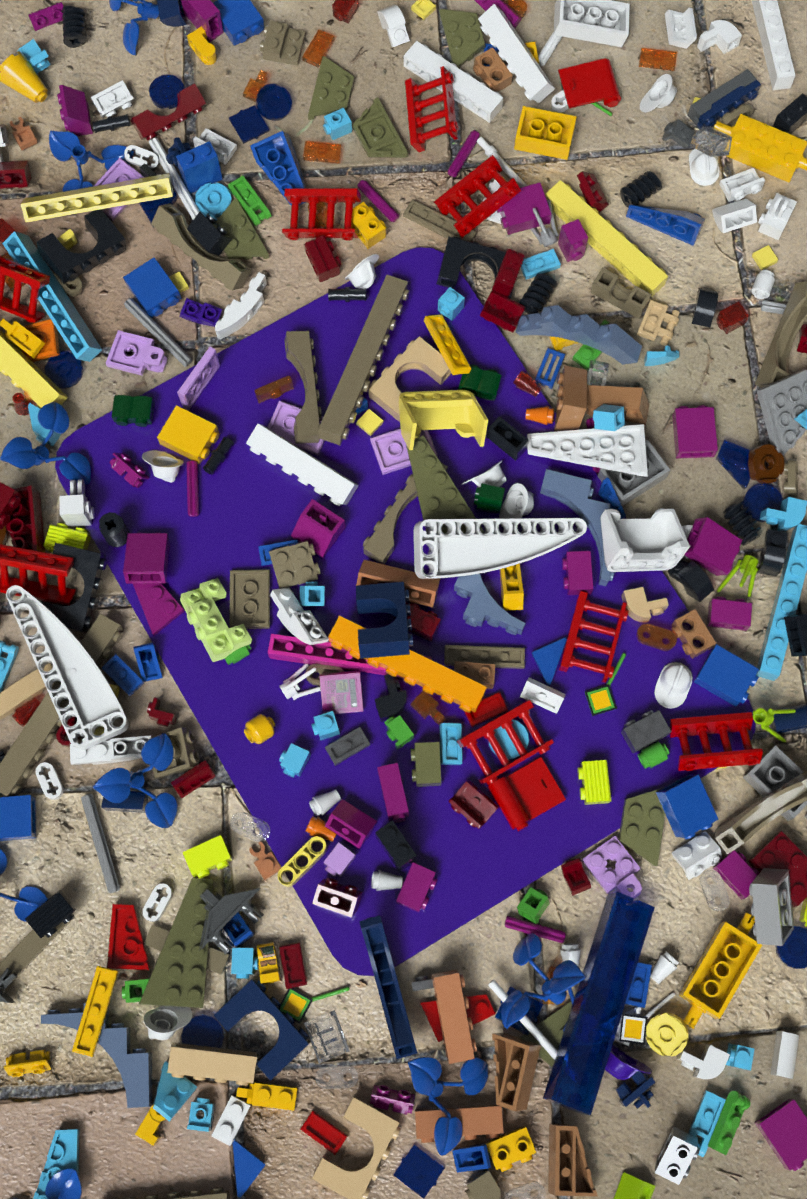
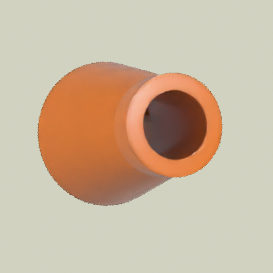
(541, 415)
(317, 827)

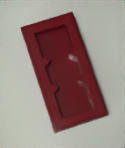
(193, 779)
(293, 965)

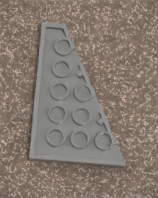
(780, 405)

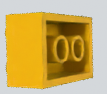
(545, 132)

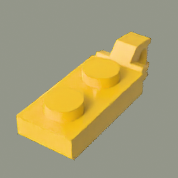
(22, 337)
(269, 1095)

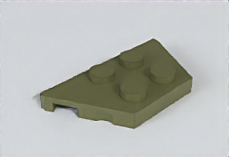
(462, 35)
(331, 89)
(378, 133)
(244, 241)
(643, 825)

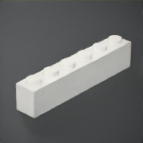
(774, 43)
(516, 54)
(466, 89)
(301, 464)

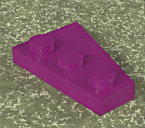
(158, 605)

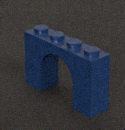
(393, 638)
(290, 1040)

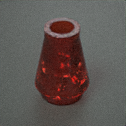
(527, 384)
(21, 404)
(25, 712)

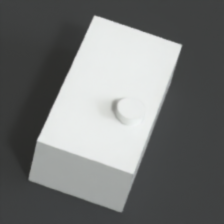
(592, 21)

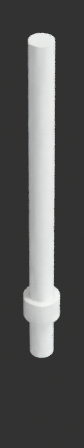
(489, 151)
(526, 1022)

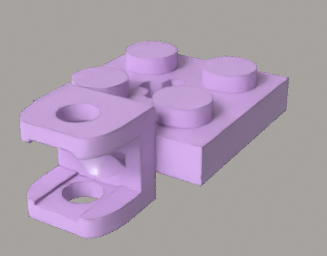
(144, 356)
(619, 878)

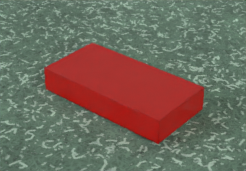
(487, 709)
(324, 1132)

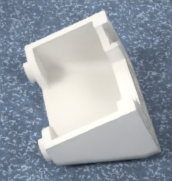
(642, 543)

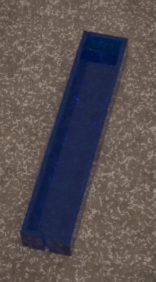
(599, 1003)

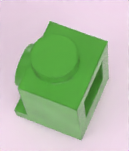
(398, 731)
(531, 898)
(128, 990)

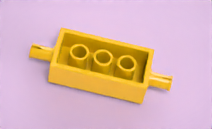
(765, 147)
(720, 970)

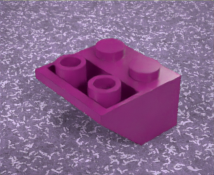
(74, 111)
(318, 527)

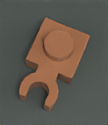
(23, 135)
(267, 863)

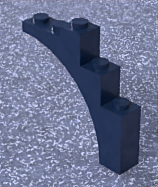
(388, 987)

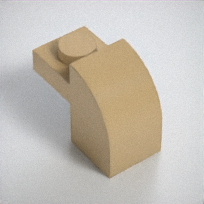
(639, 608)

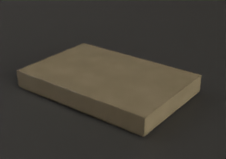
(250, 598)

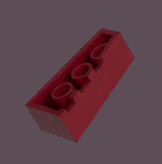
(26, 521)

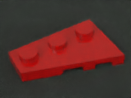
(126, 940)
(479, 1010)

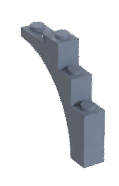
(582, 329)
(577, 495)
(483, 606)
(134, 1067)

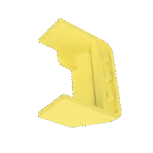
(441, 411)

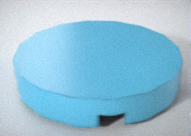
(213, 198)
(506, 743)

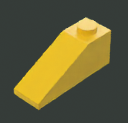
(511, 588)

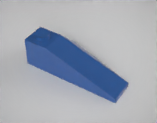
(279, 162)
(675, 223)

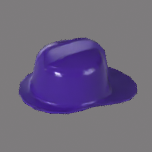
(624, 1066)

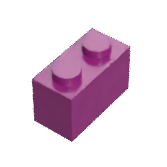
(573, 240)
(578, 572)
(729, 614)
(350, 823)
(737, 873)
(416, 887)

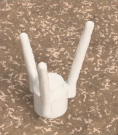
(291, 686)

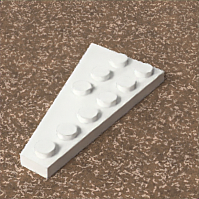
(611, 450)

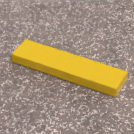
(447, 344)
(95, 1011)

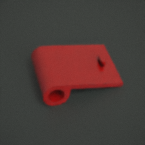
(591, 83)
(524, 795)

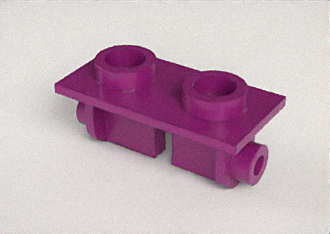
(46, 16)
(122, 464)
(383, 1096)

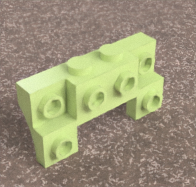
(209, 623)

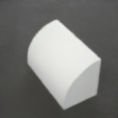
(735, 215)
(784, 1054)

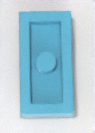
(540, 264)
(449, 748)

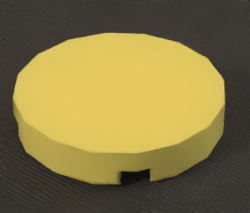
(667, 1034)

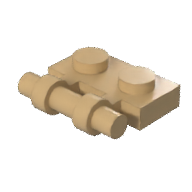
(653, 319)

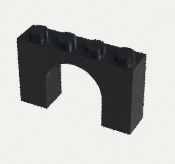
(459, 252)
(69, 264)
(90, 567)

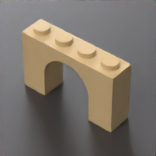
(417, 356)
(354, 1183)

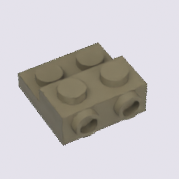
(282, 43)
(294, 564)
(183, 753)

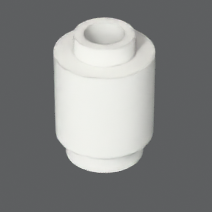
(763, 284)

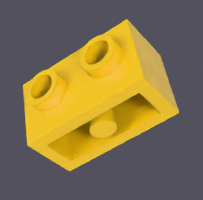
(367, 225)
(511, 1148)

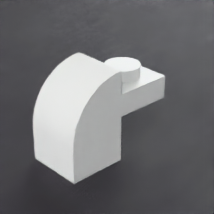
(394, 22)
(722, 34)
(709, 1065)

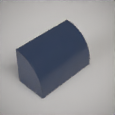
(171, 12)
(791, 721)
(134, 803)

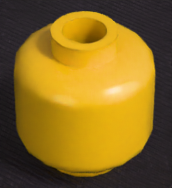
(259, 729)

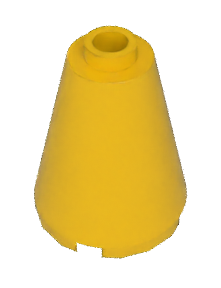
(21, 77)

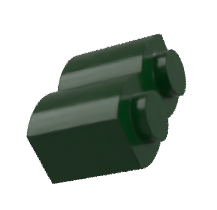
(481, 382)
(133, 410)
(489, 498)

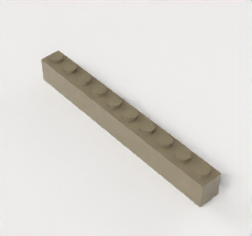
(363, 360)
(45, 721)

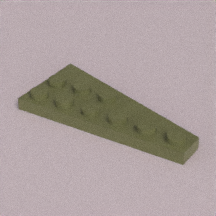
(434, 487)
(181, 967)

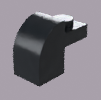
(705, 307)
(773, 554)
(693, 579)
(394, 702)

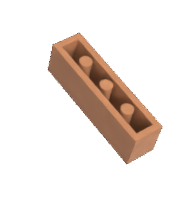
(420, 590)
(453, 1016)
(474, 1121)

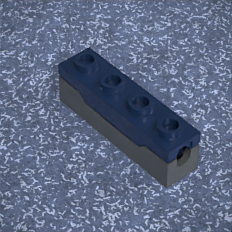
(724, 99)

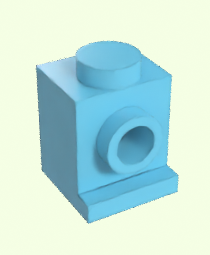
(740, 1056)
(205, 1123)

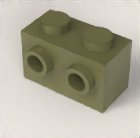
(427, 764)

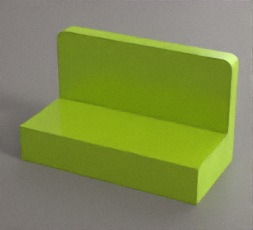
(633, 1188)

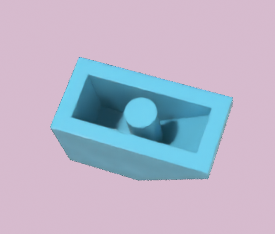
(39, 431)

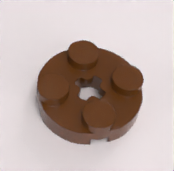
(756, 464)

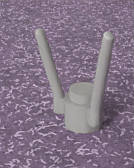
(547, 236)

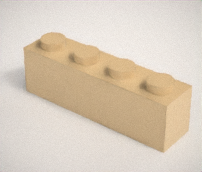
(212, 1062)

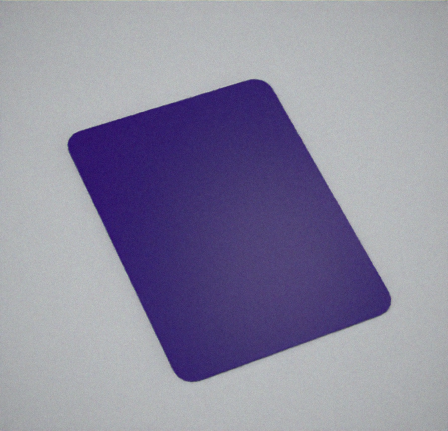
(260, 504)

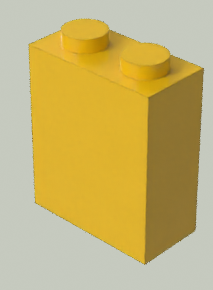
(188, 435)

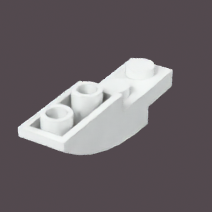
(241, 312)
(295, 619)
(110, 751)

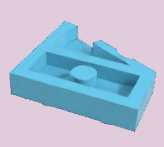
(172, 1093)

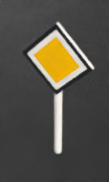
(634, 1026)

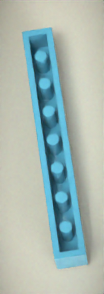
(54, 299)
(784, 605)

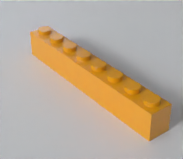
(414, 669)

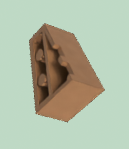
(571, 398)
(632, 398)
(515, 1070)
(567, 1163)

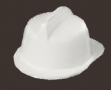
(659, 95)
(703, 168)
(364, 273)
(163, 464)
(493, 476)
(517, 503)
(673, 685)
(166, 1020)

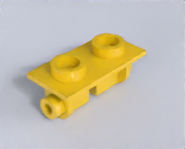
(17, 1064)

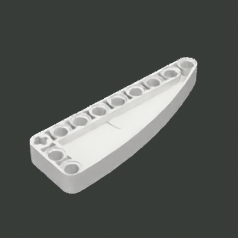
(478, 552)
(80, 678)

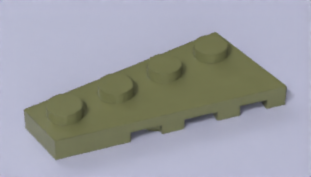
(552, 1029)

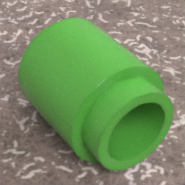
(238, 655)
(653, 755)

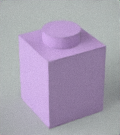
(339, 860)

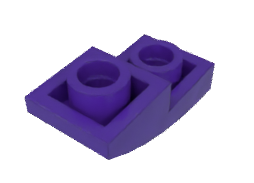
(200, 313)

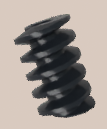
(73, 26)
(640, 189)
(538, 293)
(742, 523)
(113, 529)

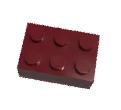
(784, 854)

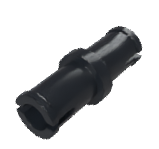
(111, 123)
(347, 294)
(218, 455)

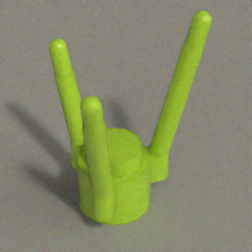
(747, 567)
(766, 717)

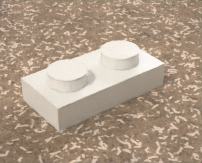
(542, 695)
(231, 1120)

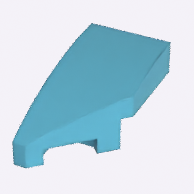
(660, 357)

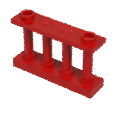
(415, 108)
(470, 184)
(313, 197)
(26, 275)
(42, 563)
(573, 641)
(720, 725)
(488, 732)

